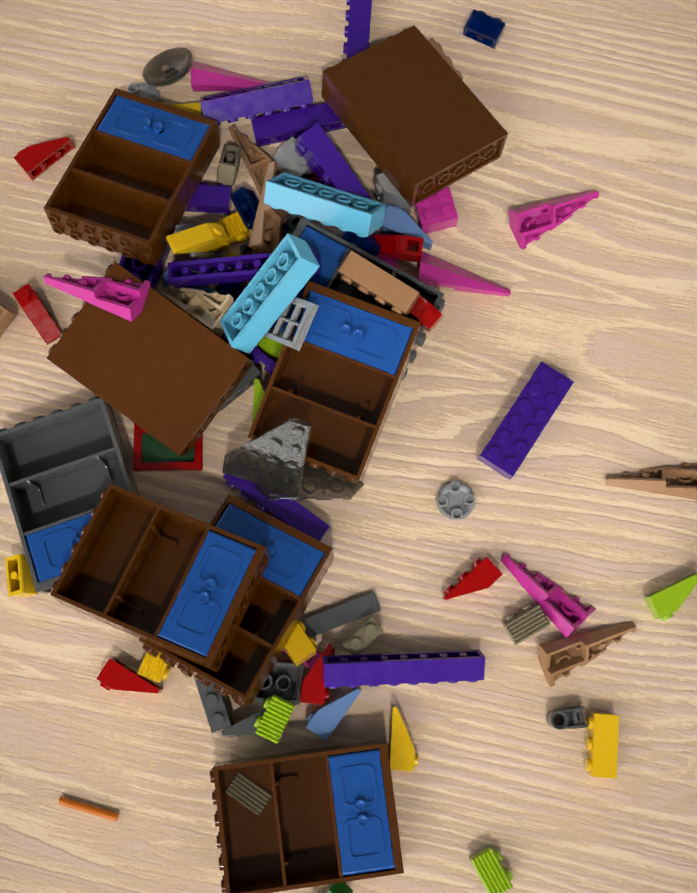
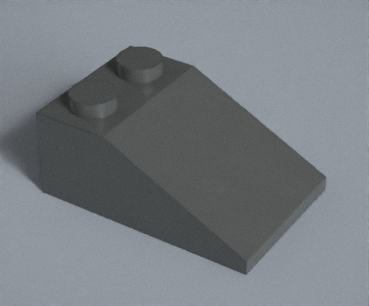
(283, 681)

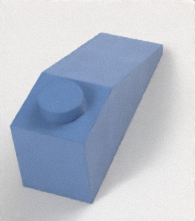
(400, 223)
(327, 717)

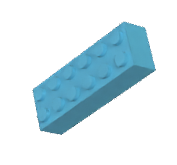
(324, 204)
(269, 293)

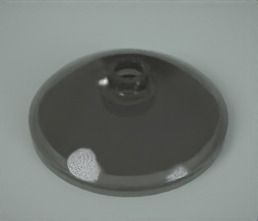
(168, 67)

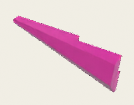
(211, 78)
(535, 219)
(443, 274)
(120, 298)
(561, 608)

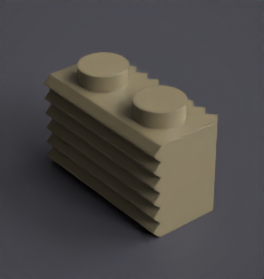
(229, 164)
(526, 623)
(363, 636)
(248, 793)

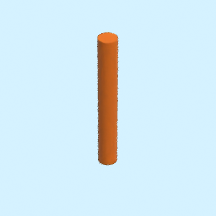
(88, 808)

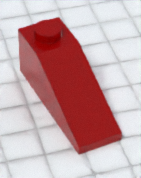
(41, 156)
(37, 313)
(426, 314)
(121, 677)

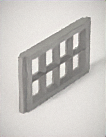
(303, 328)

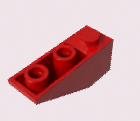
(400, 247)
(479, 578)
(312, 686)

